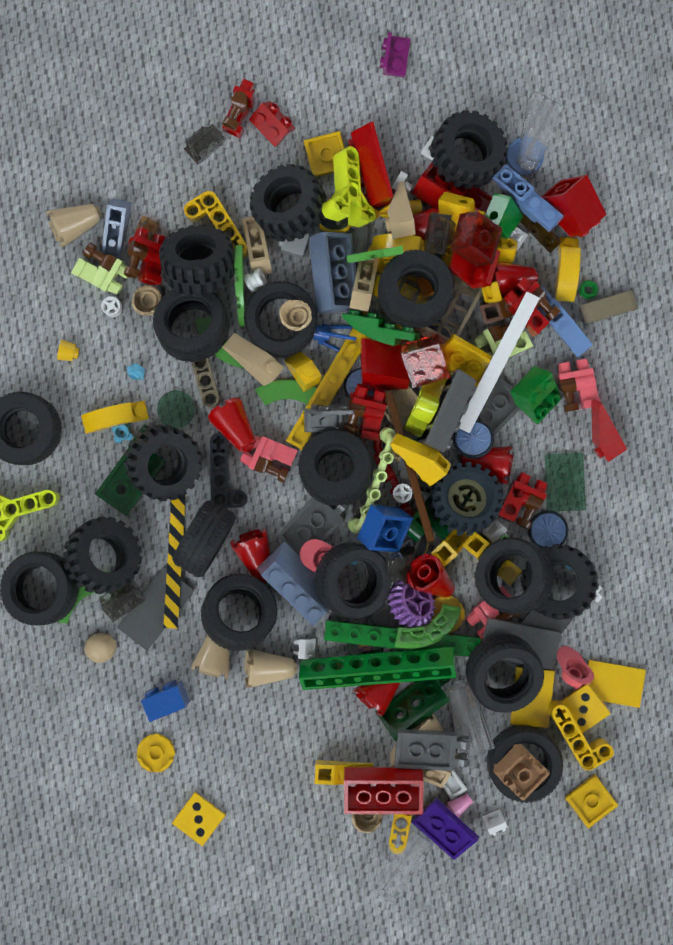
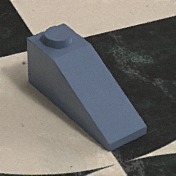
(116, 227)

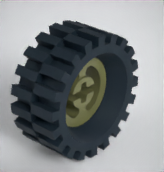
(482, 488)

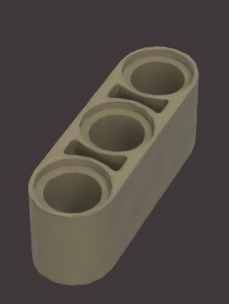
(609, 306)
(208, 390)

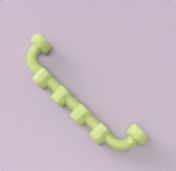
(379, 474)

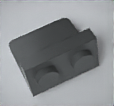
(323, 418)

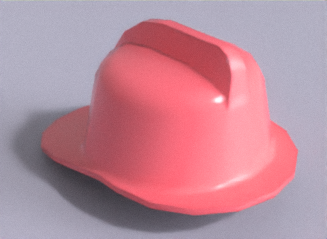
(312, 552)
(574, 668)

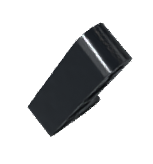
(222, 470)

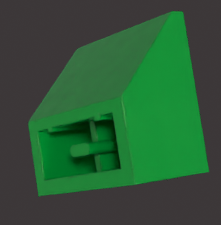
(536, 394)

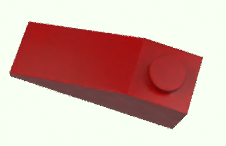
(604, 434)

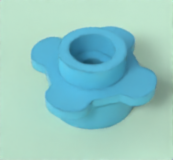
(135, 371)
(120, 437)

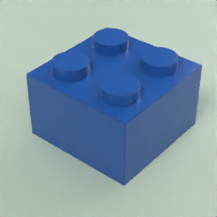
(384, 528)
(165, 701)

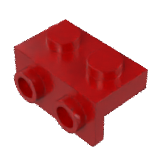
(272, 122)

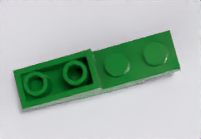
(373, 327)

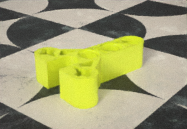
(348, 197)
(424, 408)
(7, 519)

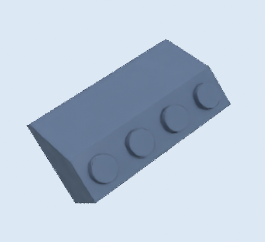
(331, 272)
(294, 582)

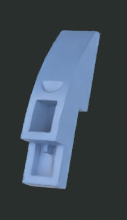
(526, 198)
(567, 328)

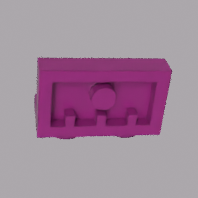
(395, 56)

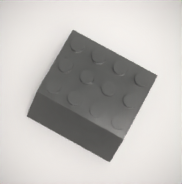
(451, 406)

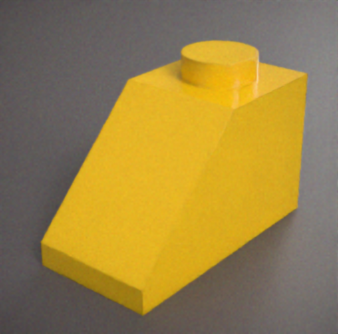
(303, 371)

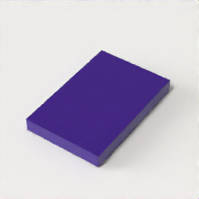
(445, 829)

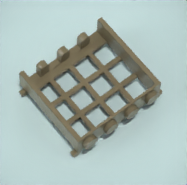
(461, 287)

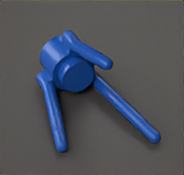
(323, 333)

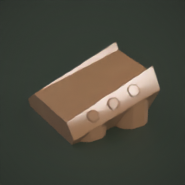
(520, 771)

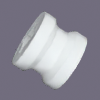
(255, 280)
(109, 304)
(400, 494)

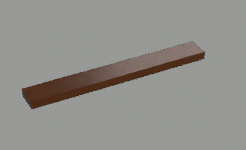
(411, 472)

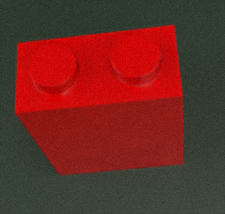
(577, 203)
(382, 366)

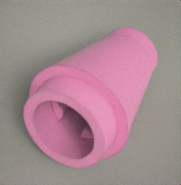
(459, 805)

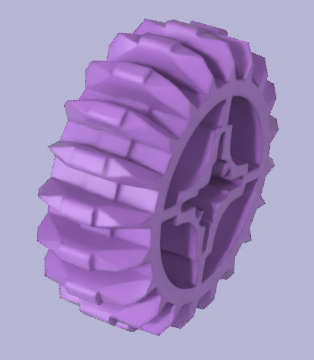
(410, 606)

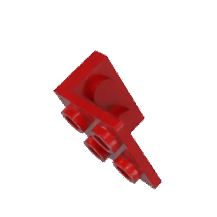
(473, 276)

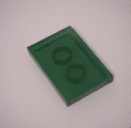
(565, 482)

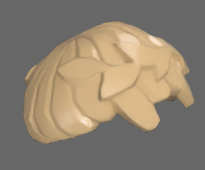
(146, 299)
(295, 315)
(100, 647)
(366, 822)

